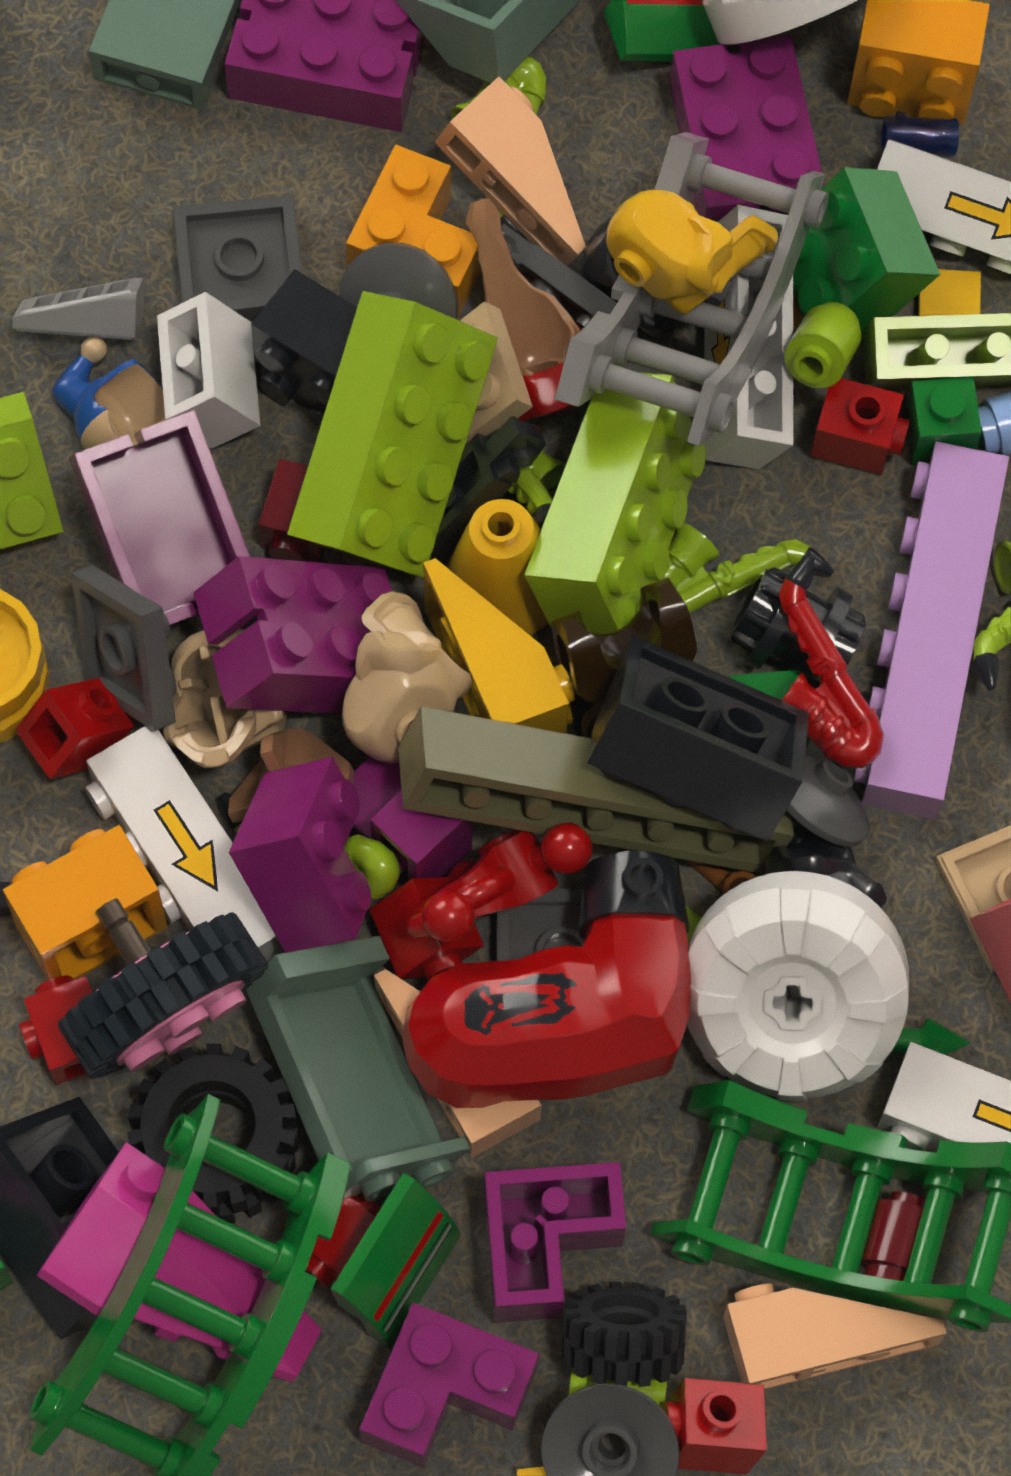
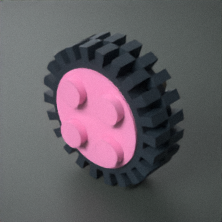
(161, 992)

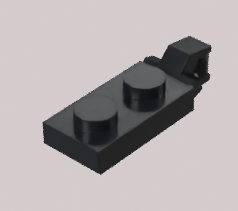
(486, 474)

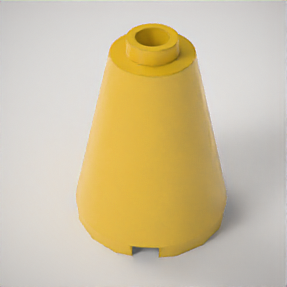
(495, 558)

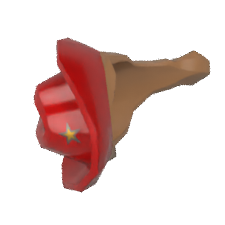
(534, 319)

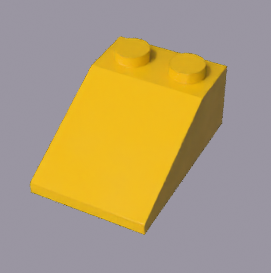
(507, 665)

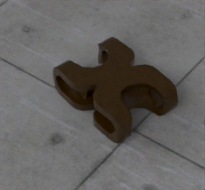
(595, 657)

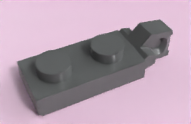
(556, 278)

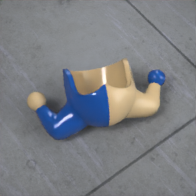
(110, 405)

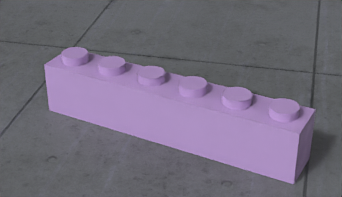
(934, 627)

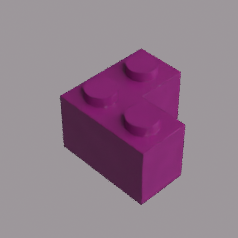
(420, 841)
(297, 857)
(536, 1217)
(439, 1366)

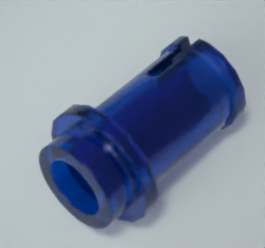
(925, 134)

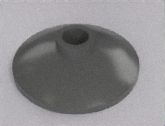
(400, 273)
(829, 803)
(579, 1422)

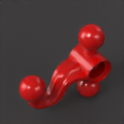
(507, 875)

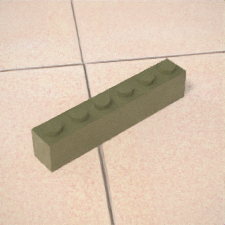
(542, 778)

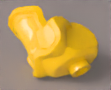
(676, 252)

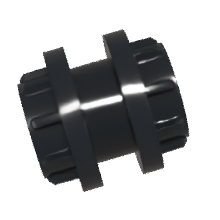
(764, 629)

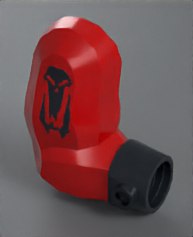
(566, 1014)

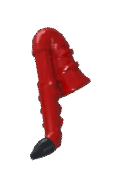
(838, 713)

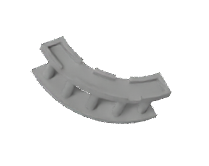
(614, 339)

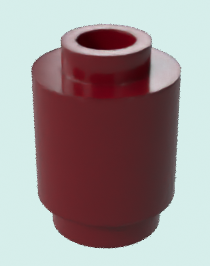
(892, 1235)

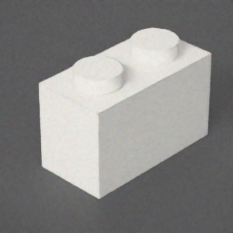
(209, 367)

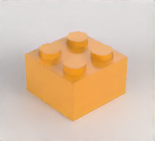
(918, 57)
(59, 900)

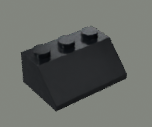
(700, 739)
(44, 1178)

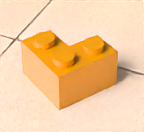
(409, 209)

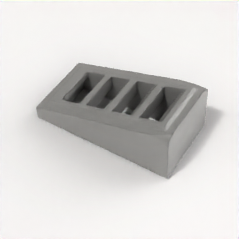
(91, 311)

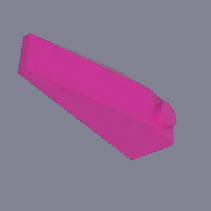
(102, 1239)

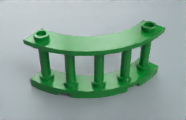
(874, 1160)
(254, 1339)

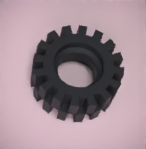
(624, 1334)

